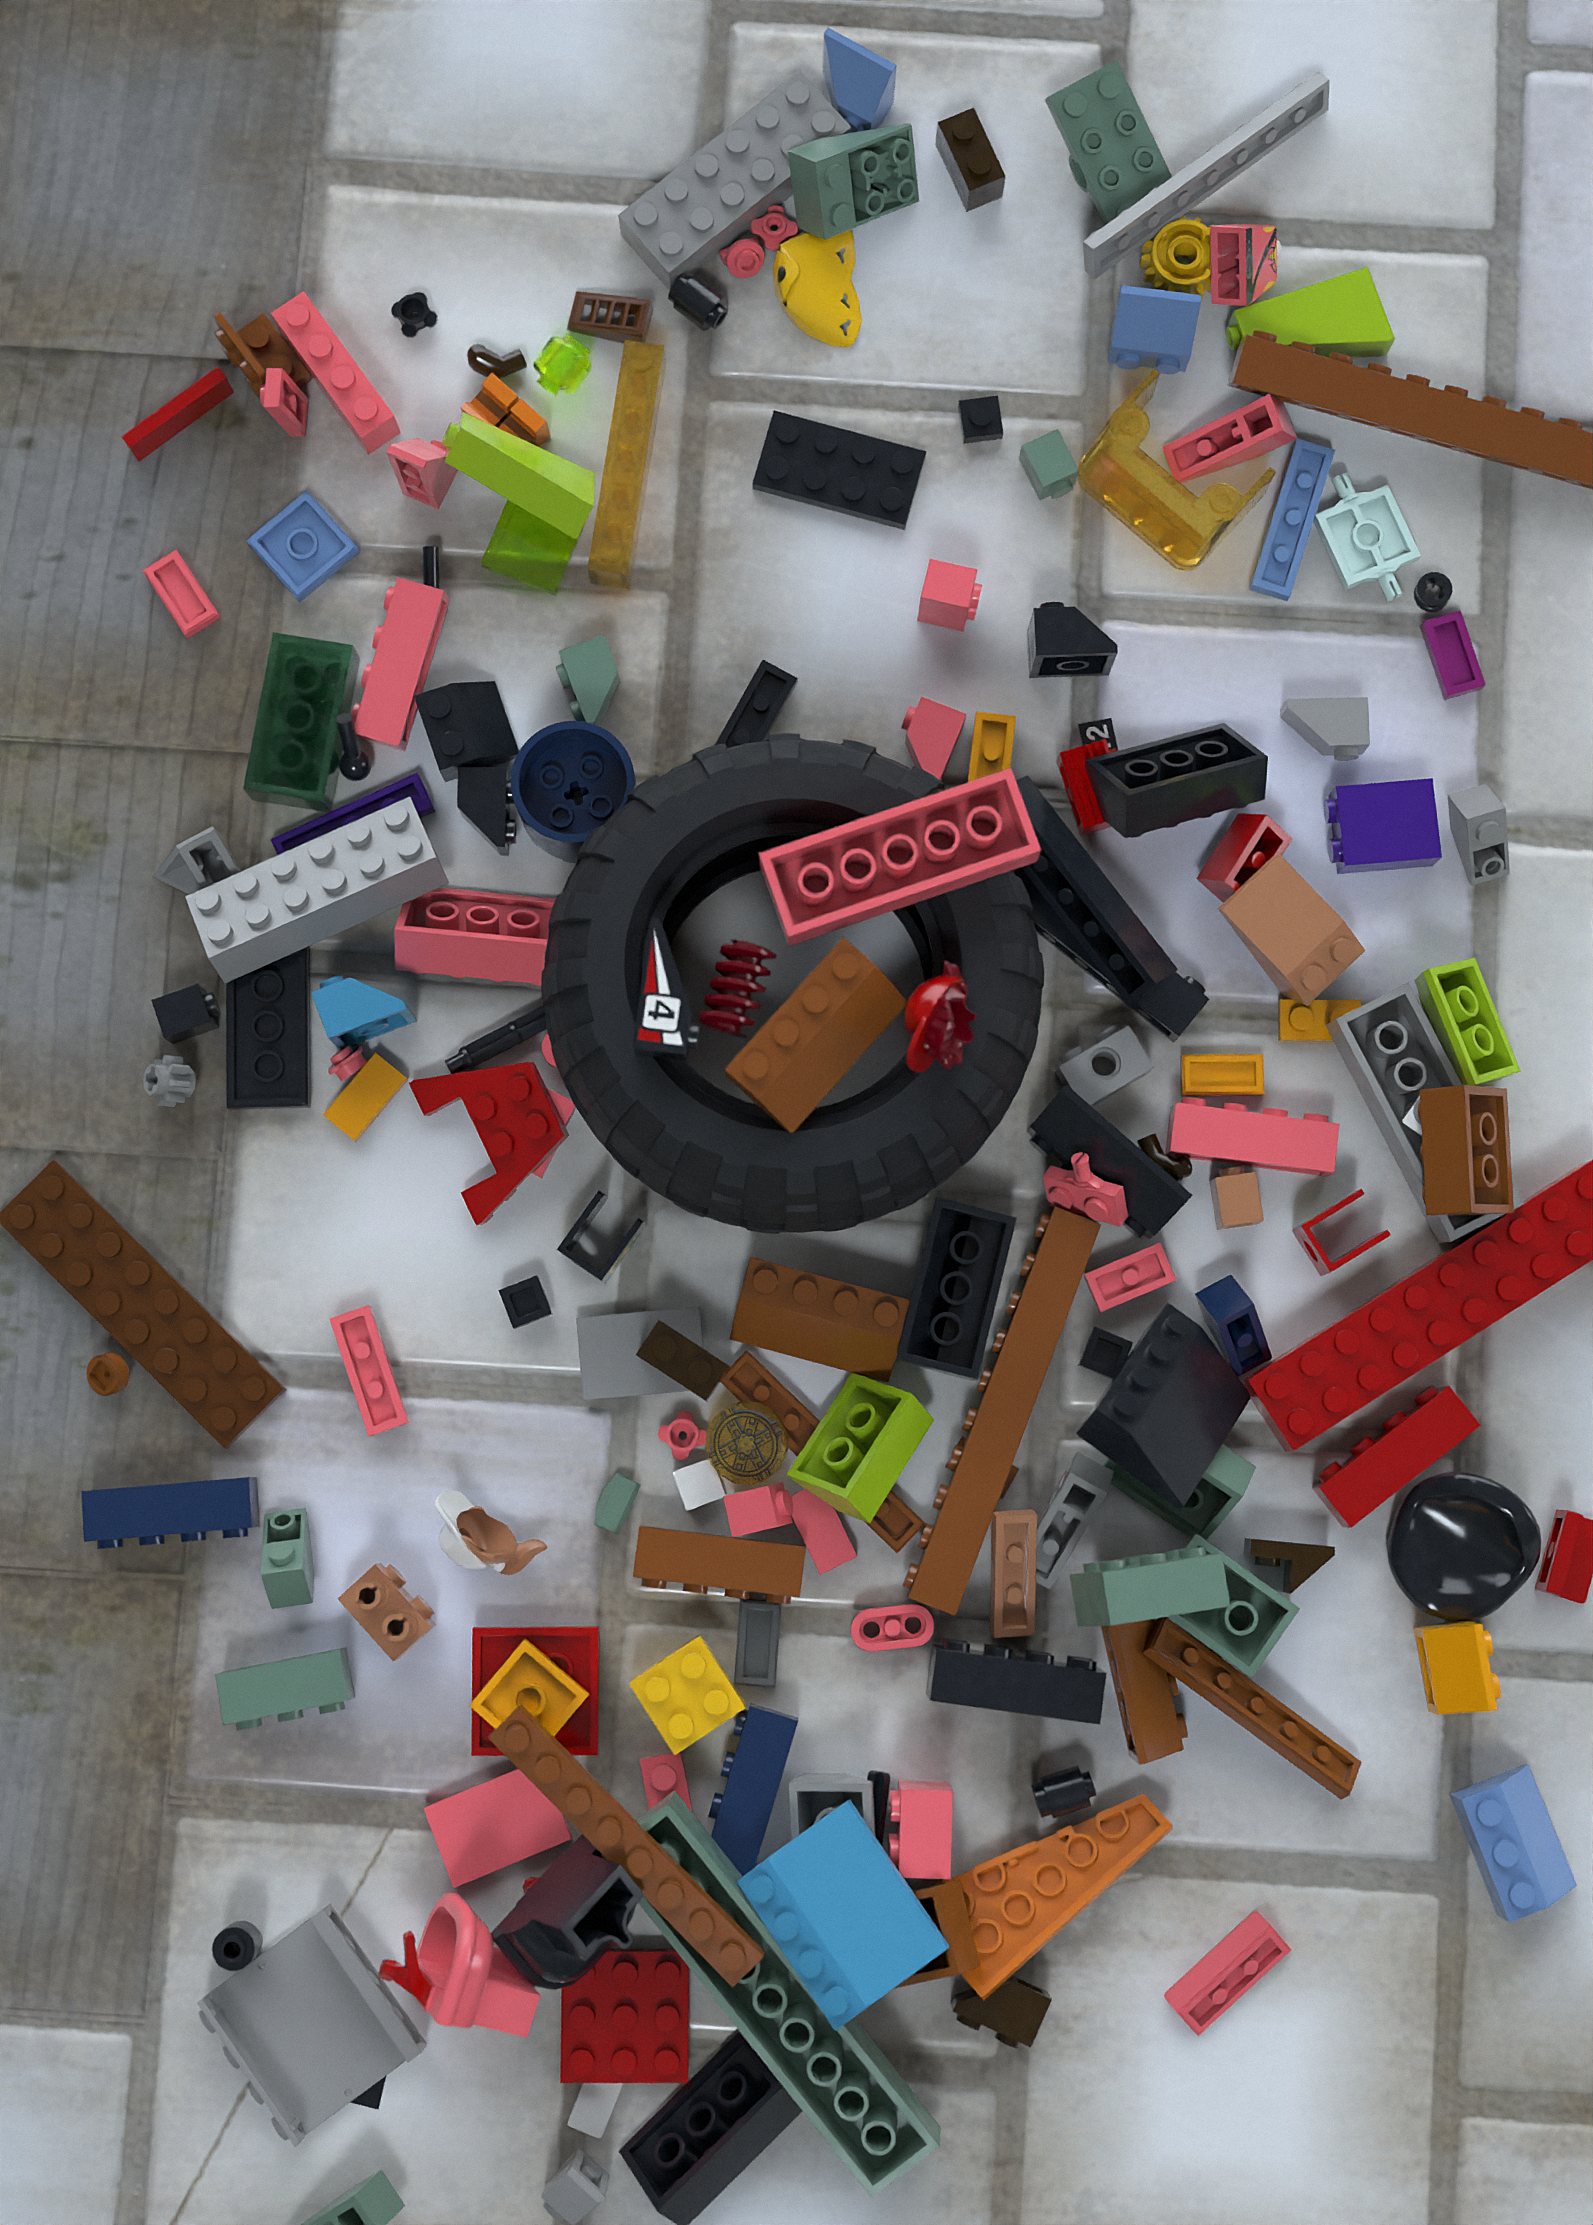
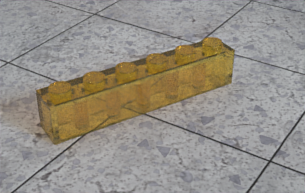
(627, 464)

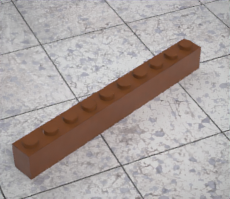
(1414, 408)
(1003, 1410)

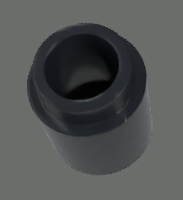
(698, 302)
(1063, 1792)
(248, 1939)

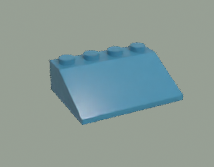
(842, 1914)

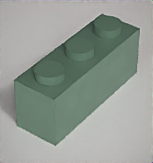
(285, 1688)

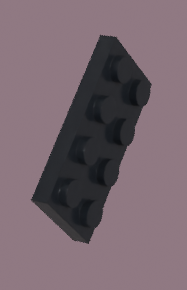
(839, 470)

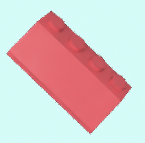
(474, 935)

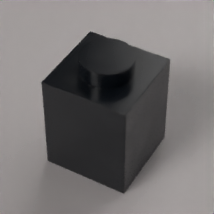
(186, 1013)

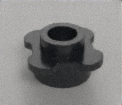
(414, 303)

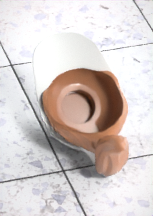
(479, 1540)

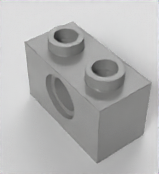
(1123, 1052)

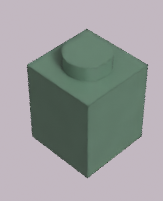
(1049, 465)

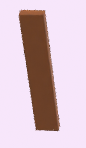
(754, 1383)
(1252, 1707)

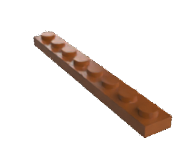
(628, 1844)

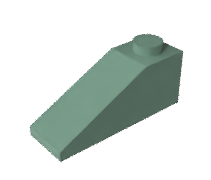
(366, 2203)

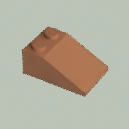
(1291, 931)

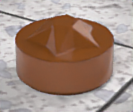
(107, 1373)

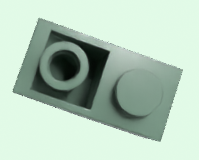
(592, 676)
(287, 1559)

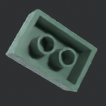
(1149, 1587)

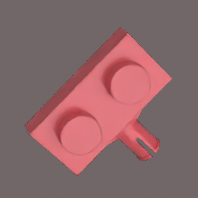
(1085, 1193)

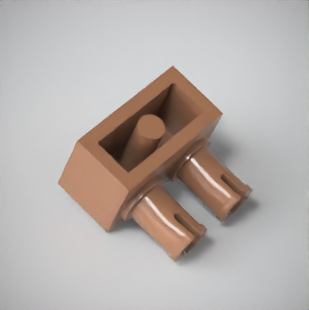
(388, 1610)

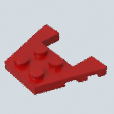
(511, 1118)

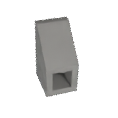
(1480, 833)

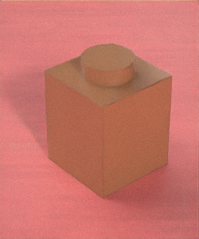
(1236, 1199)

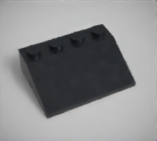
(1167, 1407)

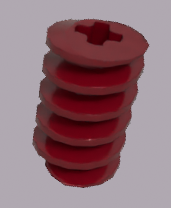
(736, 987)

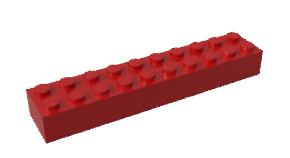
(1427, 1312)

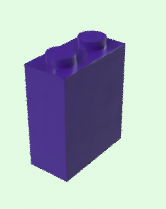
(1383, 826)

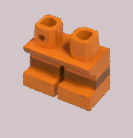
(503, 409)

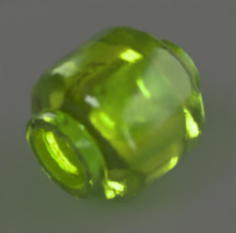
(562, 365)

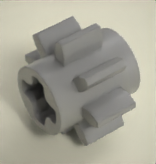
(169, 1080)

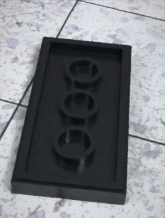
(269, 1036)

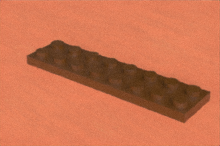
(140, 1304)

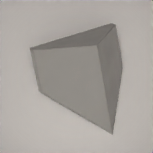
(198, 862)

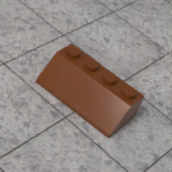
(816, 1036)
(819, 1319)
(1143, 1694)

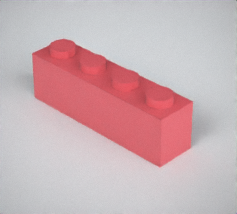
(336, 372)
(400, 663)
(1252, 1138)

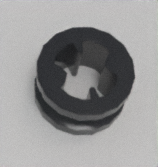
(1426, 603)

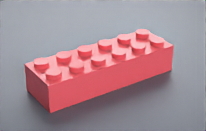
(899, 857)

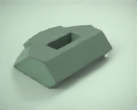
(615, 1503)

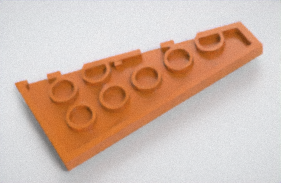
(1040, 1887)

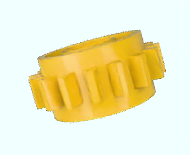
(1176, 239)

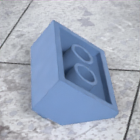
(1513, 1843)

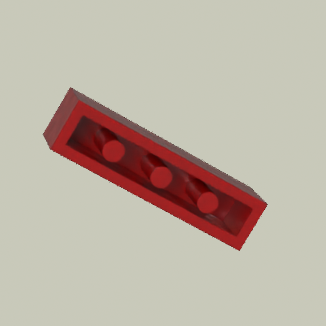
(1394, 1456)

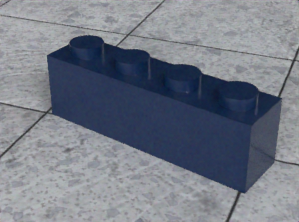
(170, 1509)
(751, 1783)

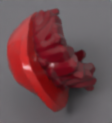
(938, 1021)

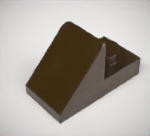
(1300, 1558)

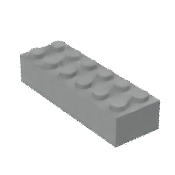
(727, 182)
(316, 890)
(1390, 1059)

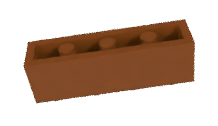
(719, 1562)

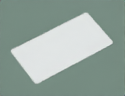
(594, 2107)

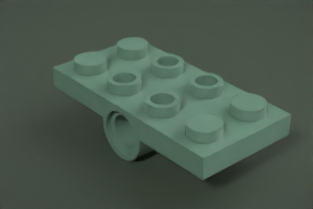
(1108, 141)

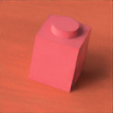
(758, 1509)

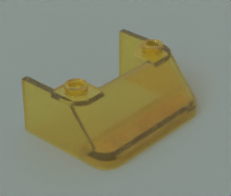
(1151, 499)

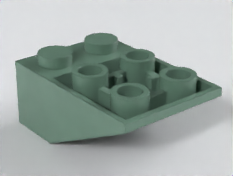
(853, 178)

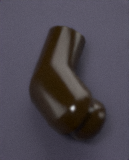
(1177, 1168)

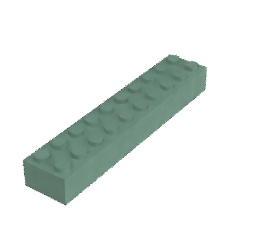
(830, 2074)

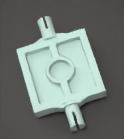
(1366, 537)

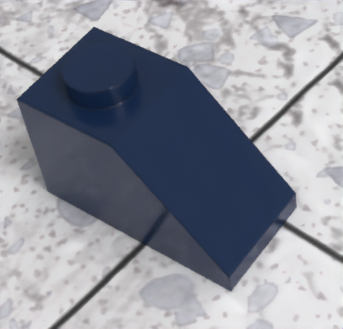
(1234, 1324)

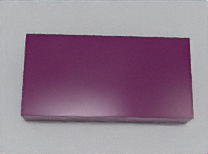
(1452, 655)

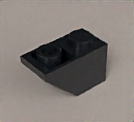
(485, 804)

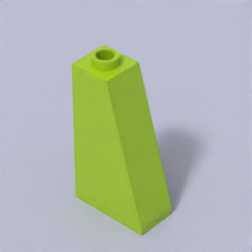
(1331, 315)
(522, 473)

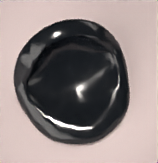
(1462, 1545)

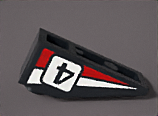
(664, 1013)

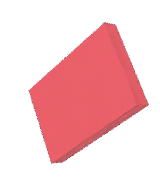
(494, 1826)

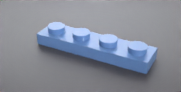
(1292, 520)

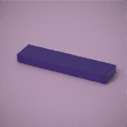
(408, 787)

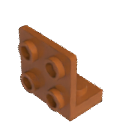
(258, 348)

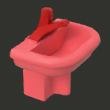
(461, 1974)

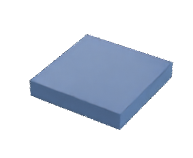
(303, 546)

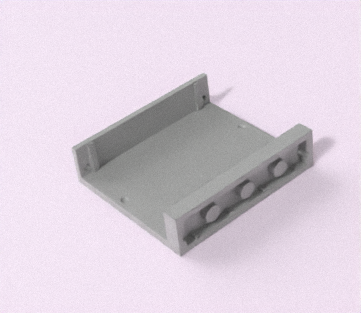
(310, 2025)

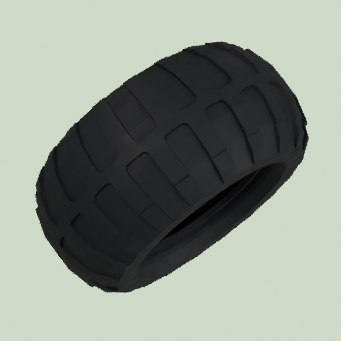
(677, 1130)

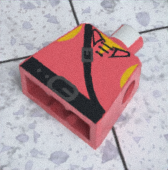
(1242, 262)

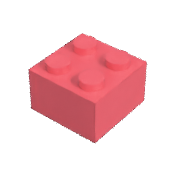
(923, 1829)

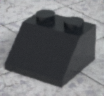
(1067, 644)
(466, 726)

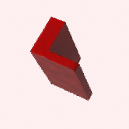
(1568, 1558)

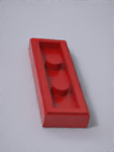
(178, 414)

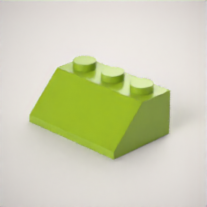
(1466, 1022)
(861, 1446)

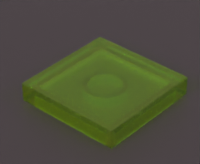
(529, 550)

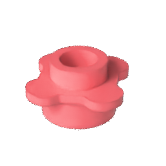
(769, 238)
(347, 1062)
(670, 1434)

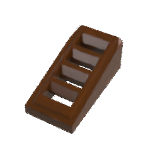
(625, 305)

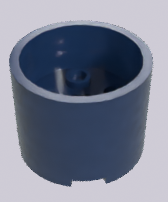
(557, 764)

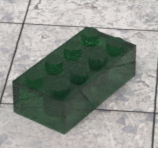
(296, 726)

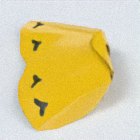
(817, 284)

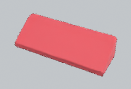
(1226, 1972)

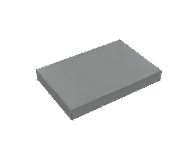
(610, 1348)

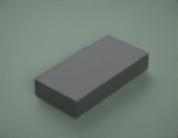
(757, 1643)

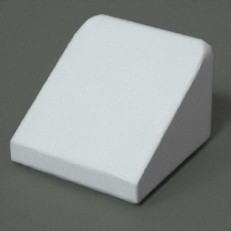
(698, 1484)

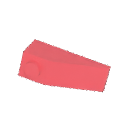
(1231, 439)
(422, 470)

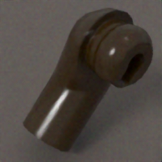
(487, 362)

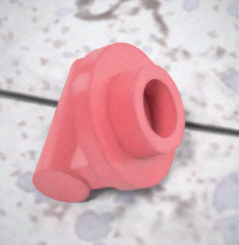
(743, 257)

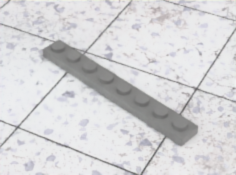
(1206, 175)

